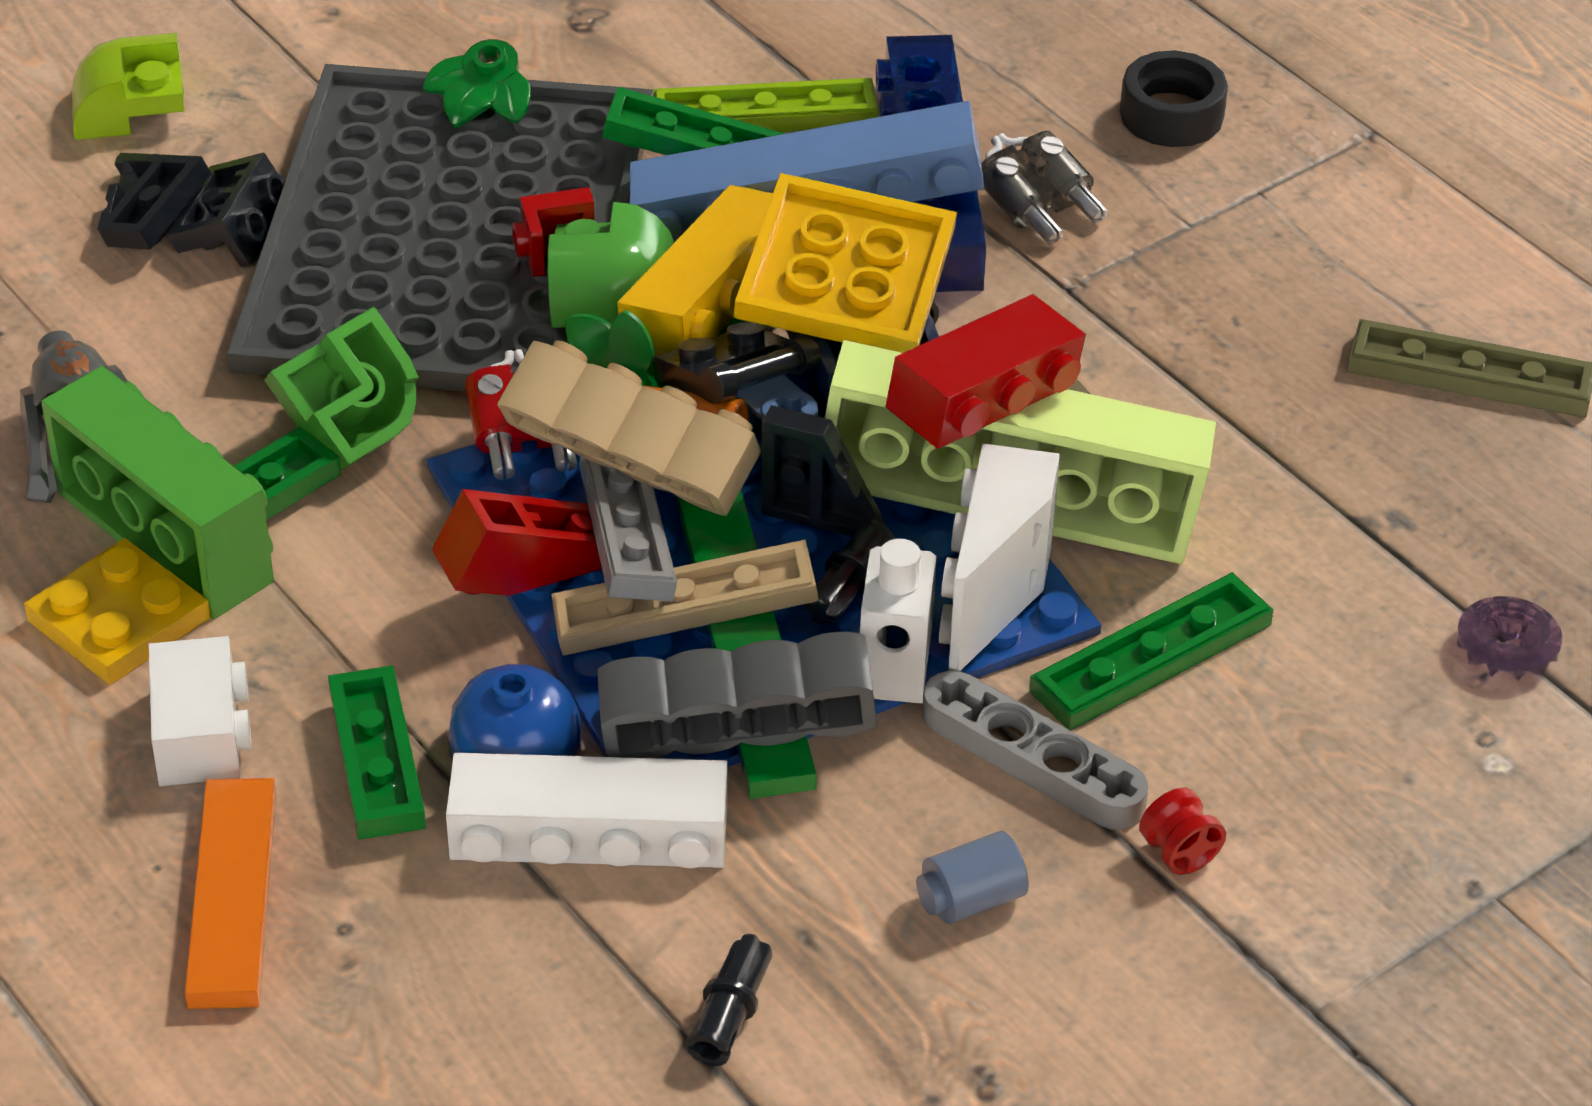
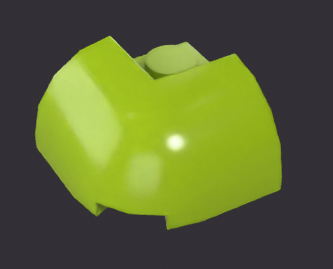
(126, 81)

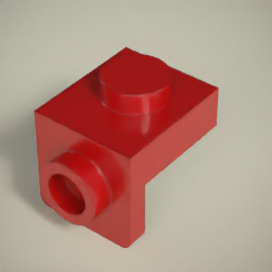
(539, 220)

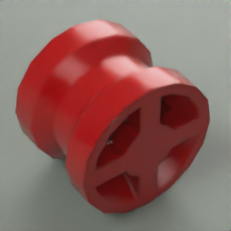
(1182, 831)

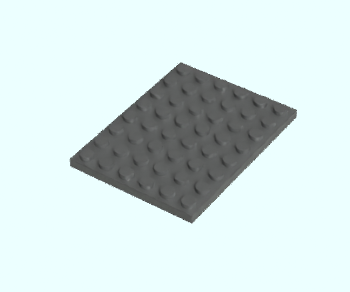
(419, 221)

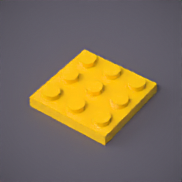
(845, 264)

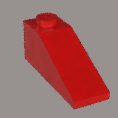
(514, 543)

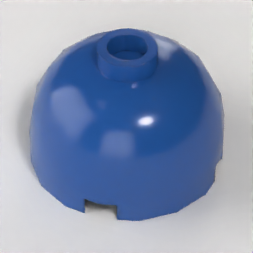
(515, 713)

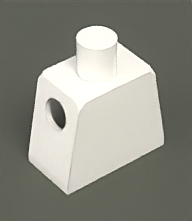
(900, 594)

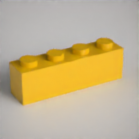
(698, 278)

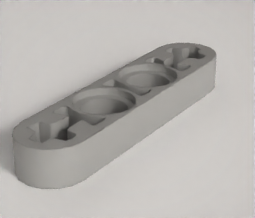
(1027, 755)

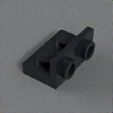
(231, 209)

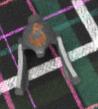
(58, 365)

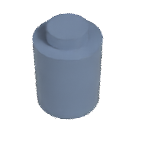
(972, 878)

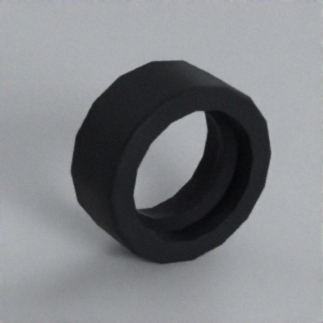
(1173, 123)

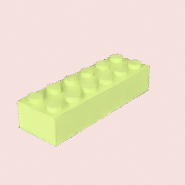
(1123, 472)

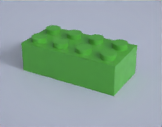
(159, 488)

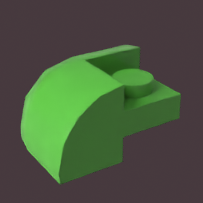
(599, 262)
(350, 388)

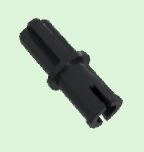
(847, 572)
(729, 1001)

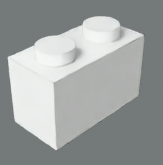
(195, 710)

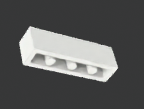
(587, 810)

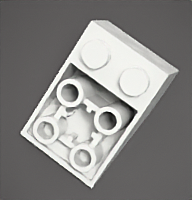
(1000, 545)

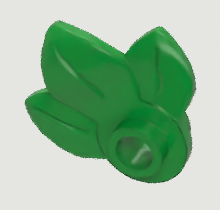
(475, 85)
(621, 343)

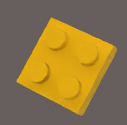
(115, 609)

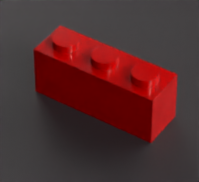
(985, 371)

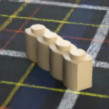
(630, 426)

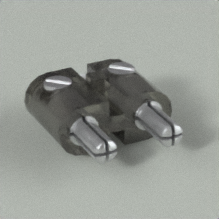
(1038, 179)

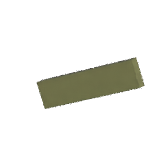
(1472, 368)

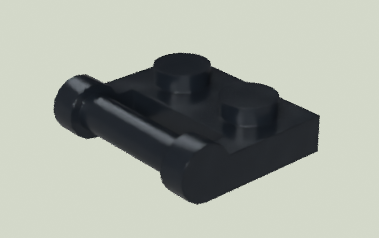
(734, 361)

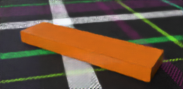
(231, 894)

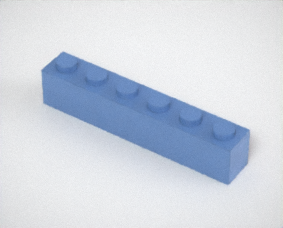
(892, 155)

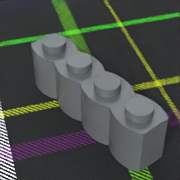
(749, 695)

